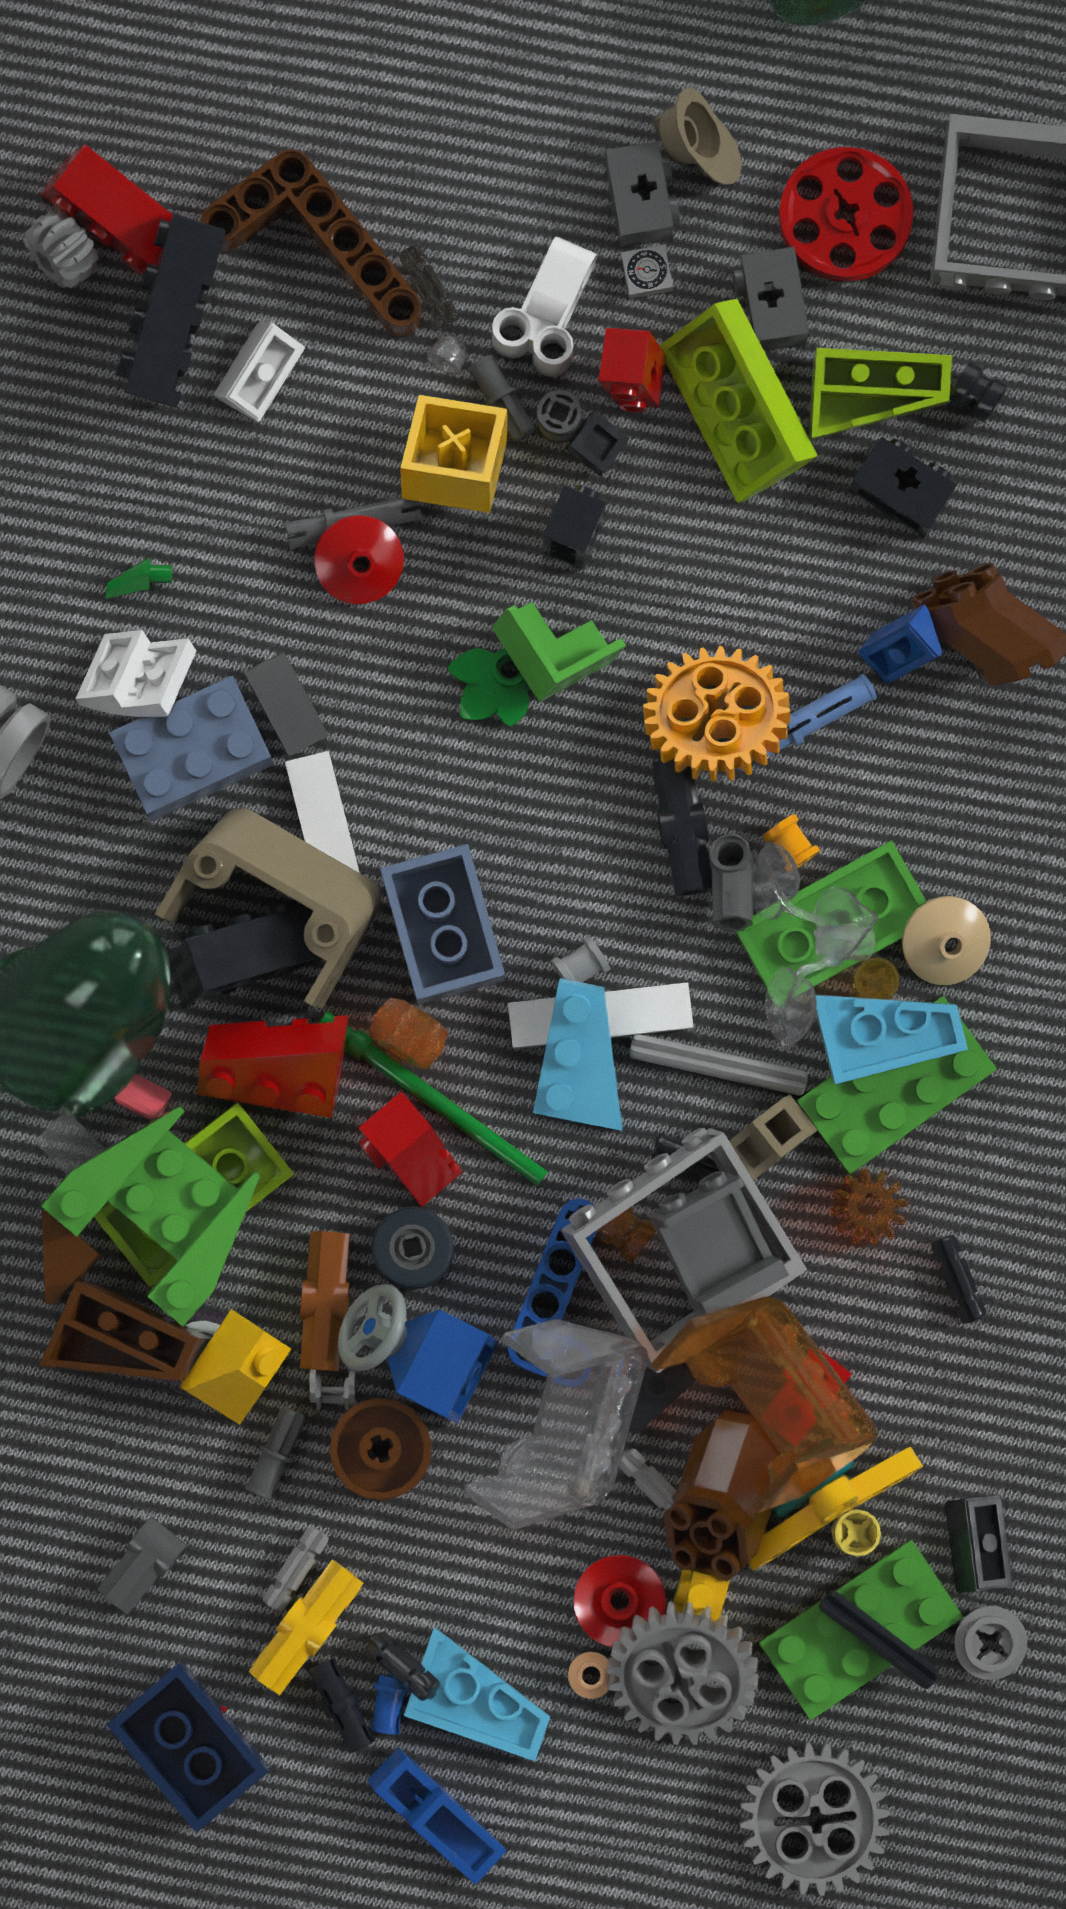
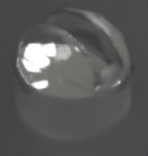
(448, 355)

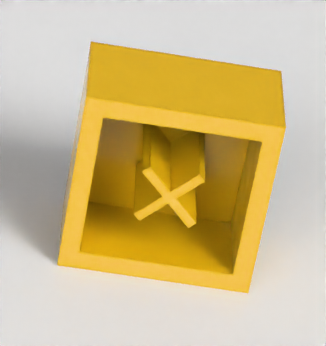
(454, 453)

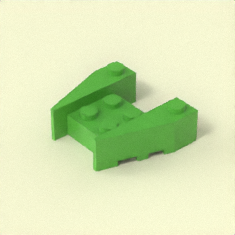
(170, 1198)

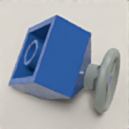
(430, 1357)

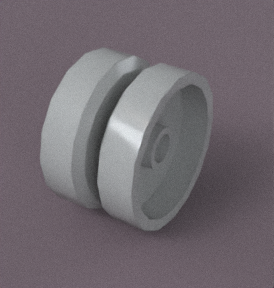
(20, 738)

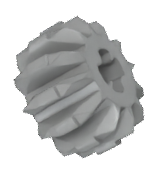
(61, 249)

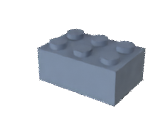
(194, 750)
(443, 924)

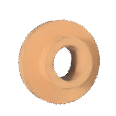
(575, 1675)

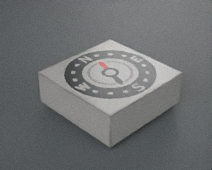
(646, 271)

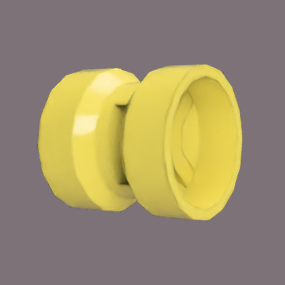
(862, 1532)

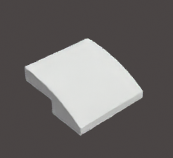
(135, 675)

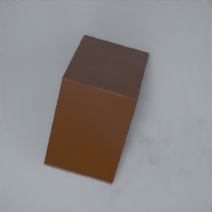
(65, 1259)

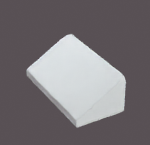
(259, 370)

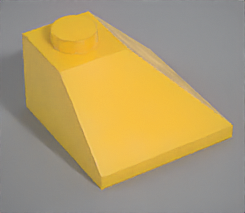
(235, 1367)

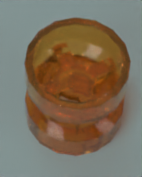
(617, 1228)

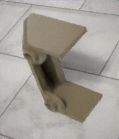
(340, 897)

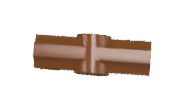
(324, 1300)

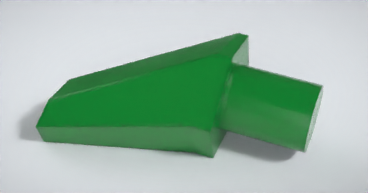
(139, 578)

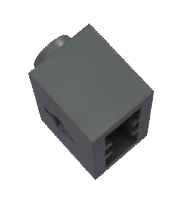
(636, 219)
(775, 274)

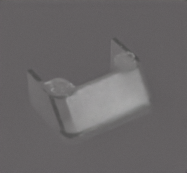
(578, 1426)

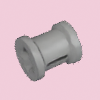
(581, 962)

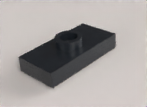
(658, 1392)

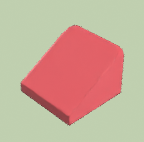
(144, 1098)

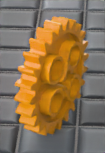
(684, 696)

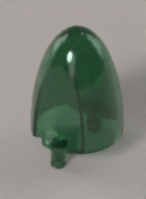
(82, 1011)

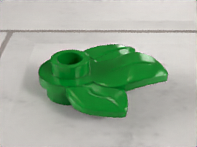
(487, 688)

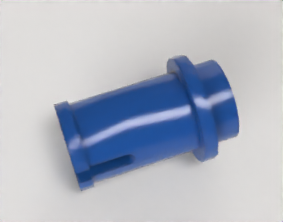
(388, 1704)

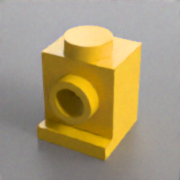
(702, 1592)

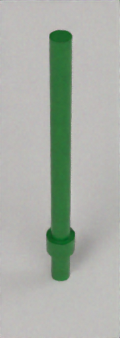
(361, 1046)

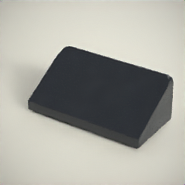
(978, 1544)

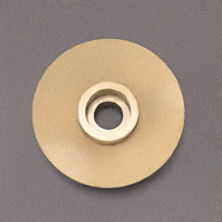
(931, 928)

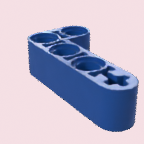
(548, 1282)

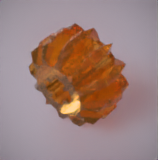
(408, 1033)
(880, 1217)

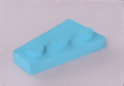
(885, 1034)
(578, 1060)
(477, 1702)

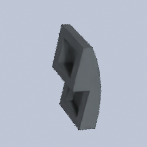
(286, 703)

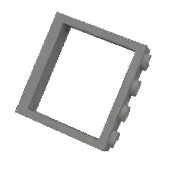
(994, 135)
(629, 1192)

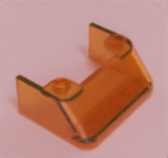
(783, 1385)

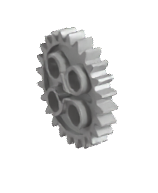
(720, 1661)
(817, 1862)

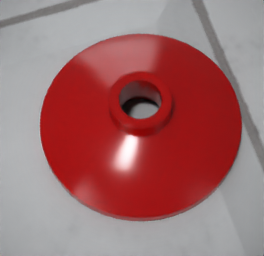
(345, 542)
(604, 1579)

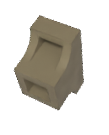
(772, 1136)

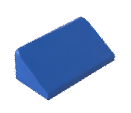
(902, 645)

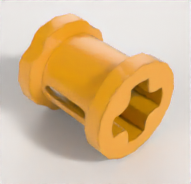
(792, 840)

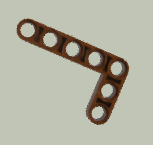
(324, 231)

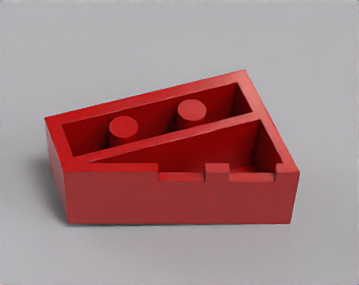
(107, 206)
(275, 1065)
(409, 1148)

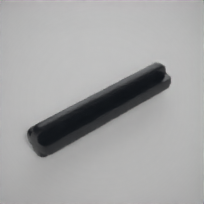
(879, 1639)

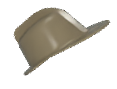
(697, 136)

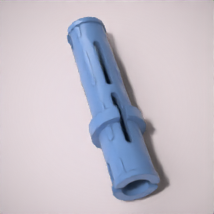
(856, 693)

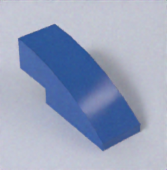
(436, 1815)

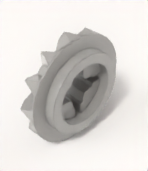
(1011, 1638)

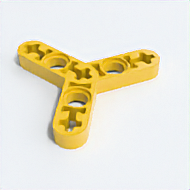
(833, 1502)

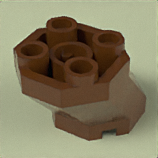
(990, 625)
(712, 1514)

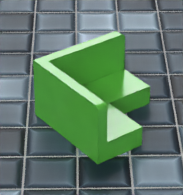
(550, 662)

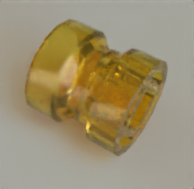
(879, 975)

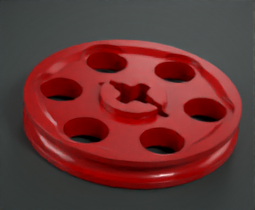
(853, 195)

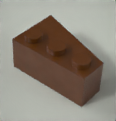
(120, 1337)

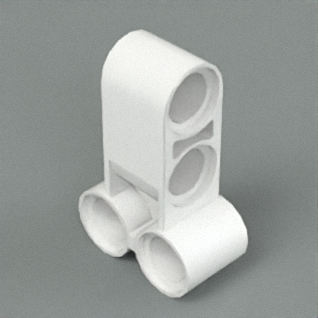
(547, 308)

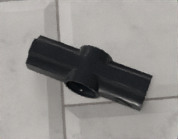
(682, 829)

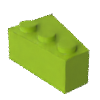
(872, 387)

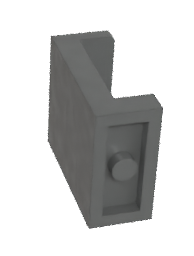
(716, 1244)

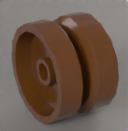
(354, 1442)

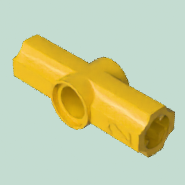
(306, 1627)

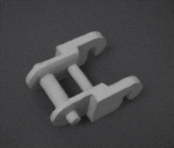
(340, 1395)

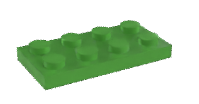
(877, 881)
(877, 1110)
(827, 1662)

